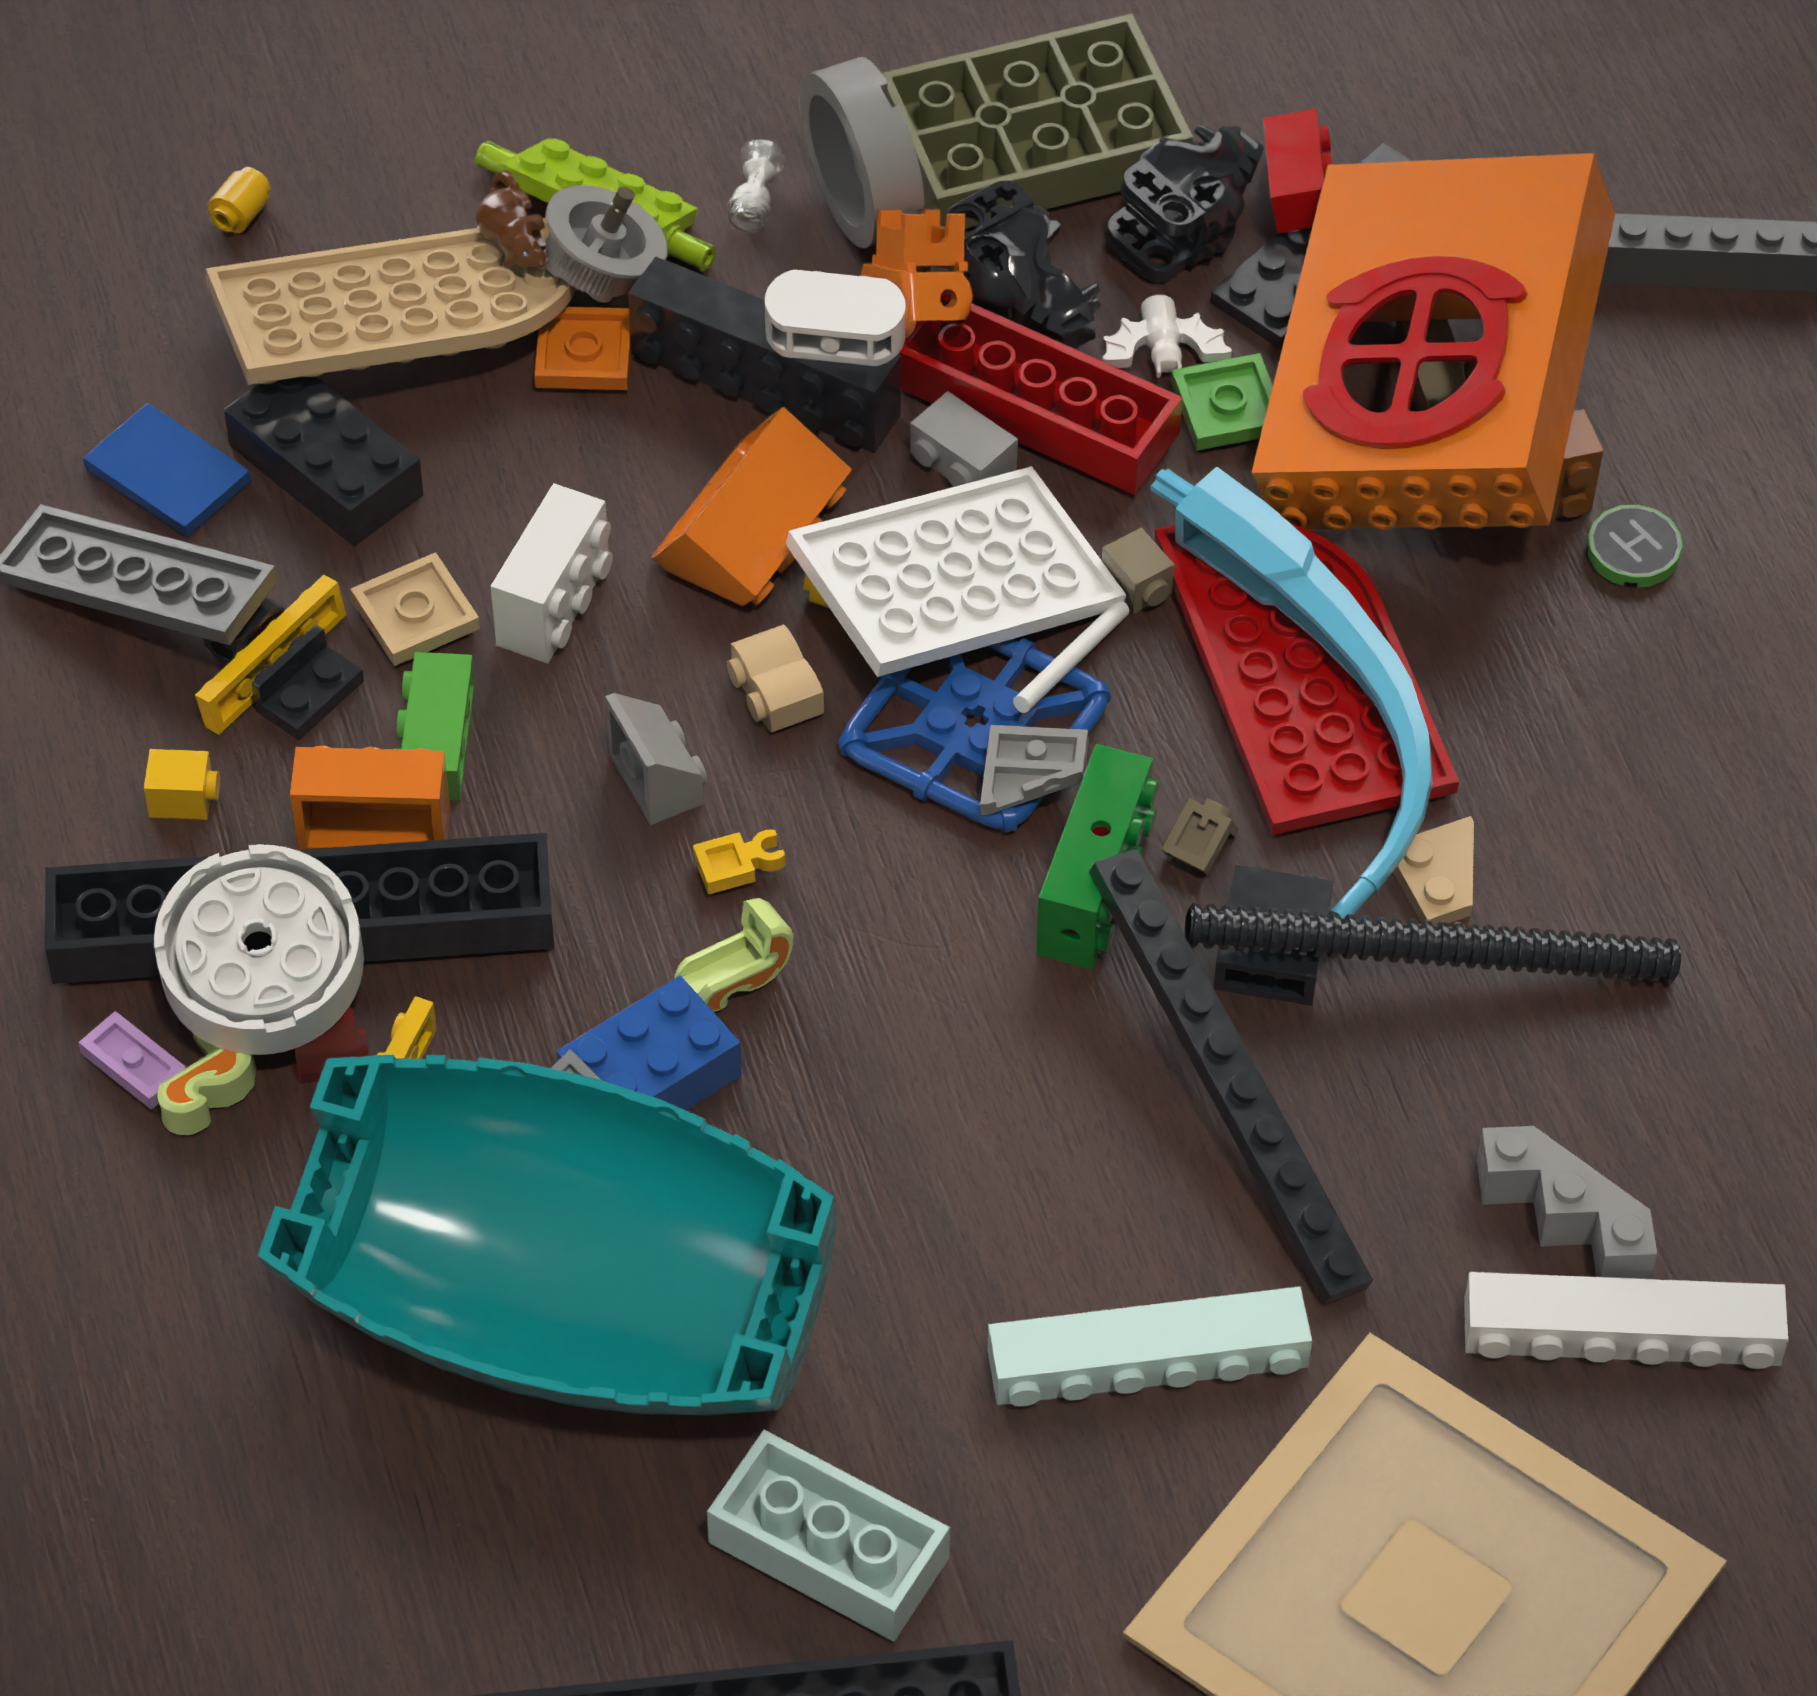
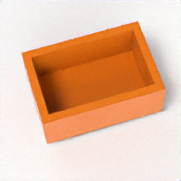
(368, 796)

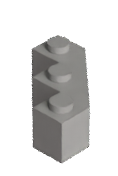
(1569, 1200)

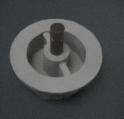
(600, 240)

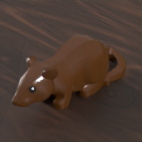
(505, 220)

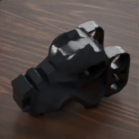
(1189, 202)
(1021, 278)

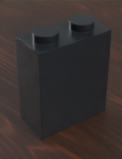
(1273, 975)

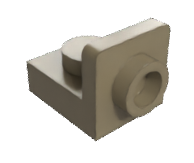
(1200, 834)

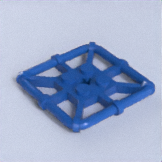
(944, 730)

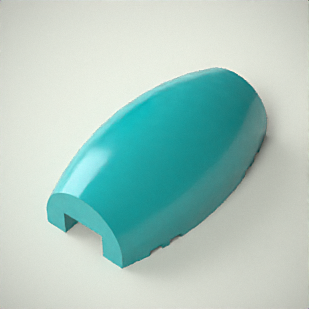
(555, 1236)

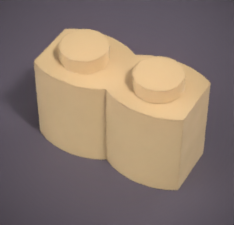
(776, 679)

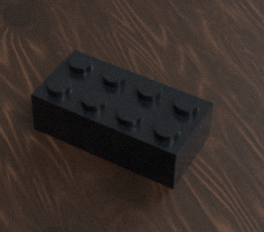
(325, 454)

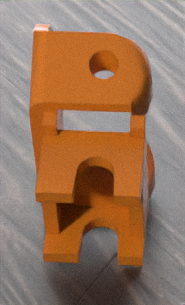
(903, 256)

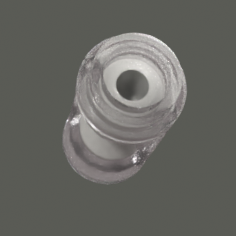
(751, 203)

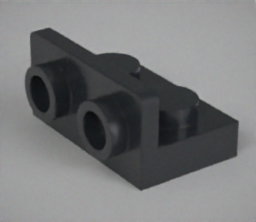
(304, 684)

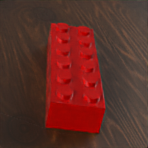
(1045, 394)

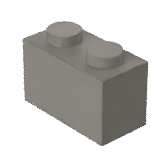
(961, 442)

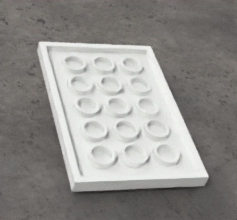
(954, 570)

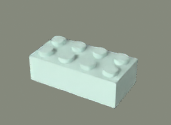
(828, 1535)

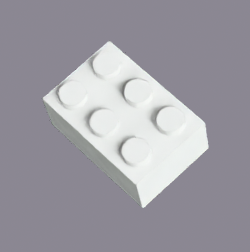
(551, 573)

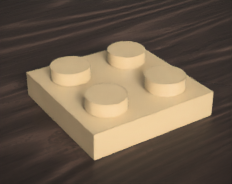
(415, 608)

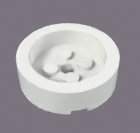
(268, 995)

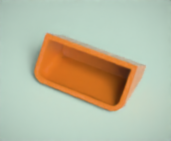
(742, 517)

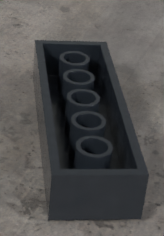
(721, 340)

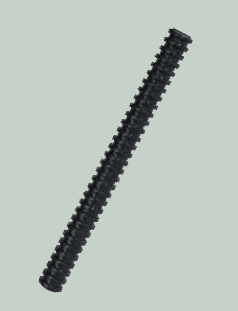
(1433, 942)

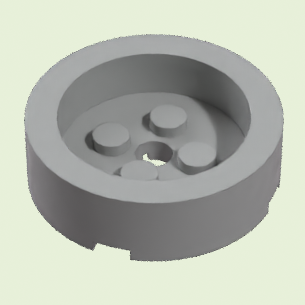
(859, 147)

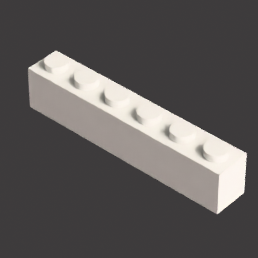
(1625, 1319)

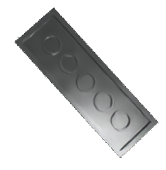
(136, 574)

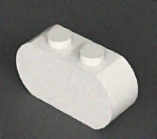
(835, 317)

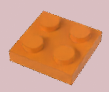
(584, 349)

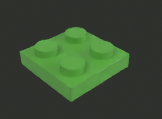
(1224, 400)

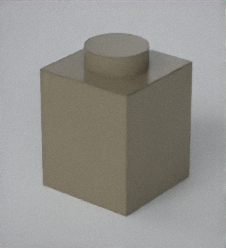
(1139, 569)

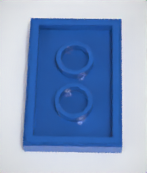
(167, 469)

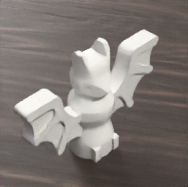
(1162, 334)

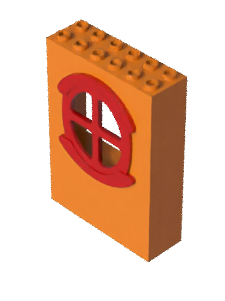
(1418, 245)

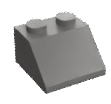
(653, 758)

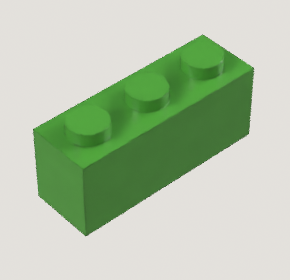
(439, 710)

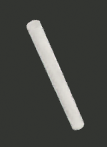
(1070, 657)

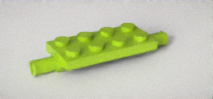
(554, 166)

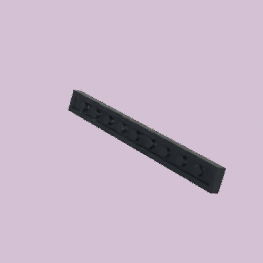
(1231, 1077)

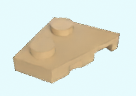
(1440, 872)

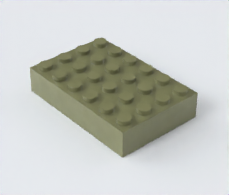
(1041, 111)

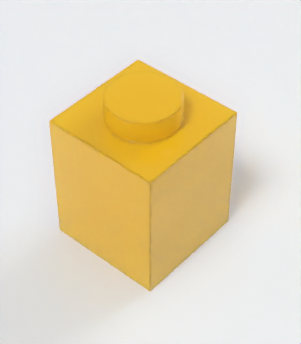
(180, 784)

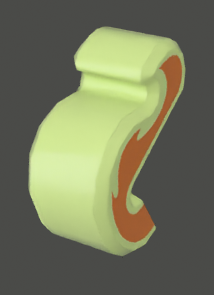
(742, 960)
(210, 1082)

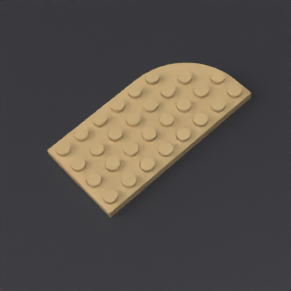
(380, 304)

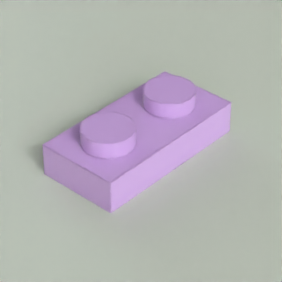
(130, 1058)

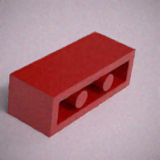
(1297, 167)

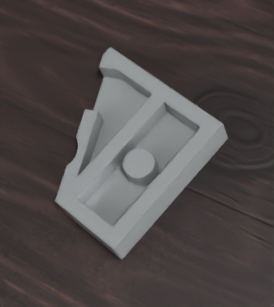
(1030, 764)

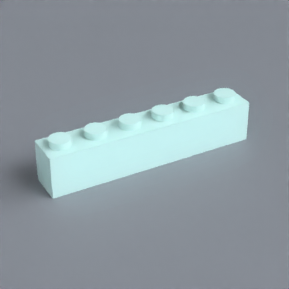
(1149, 1346)

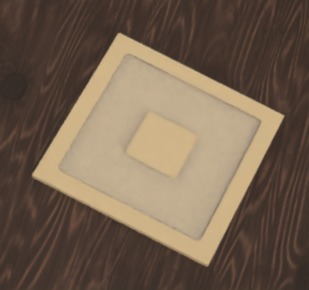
(1421, 1555)

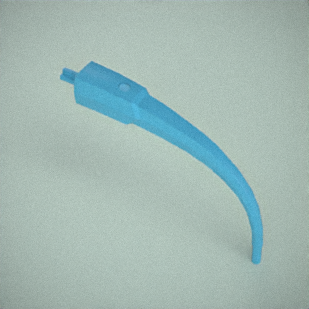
(1278, 567)

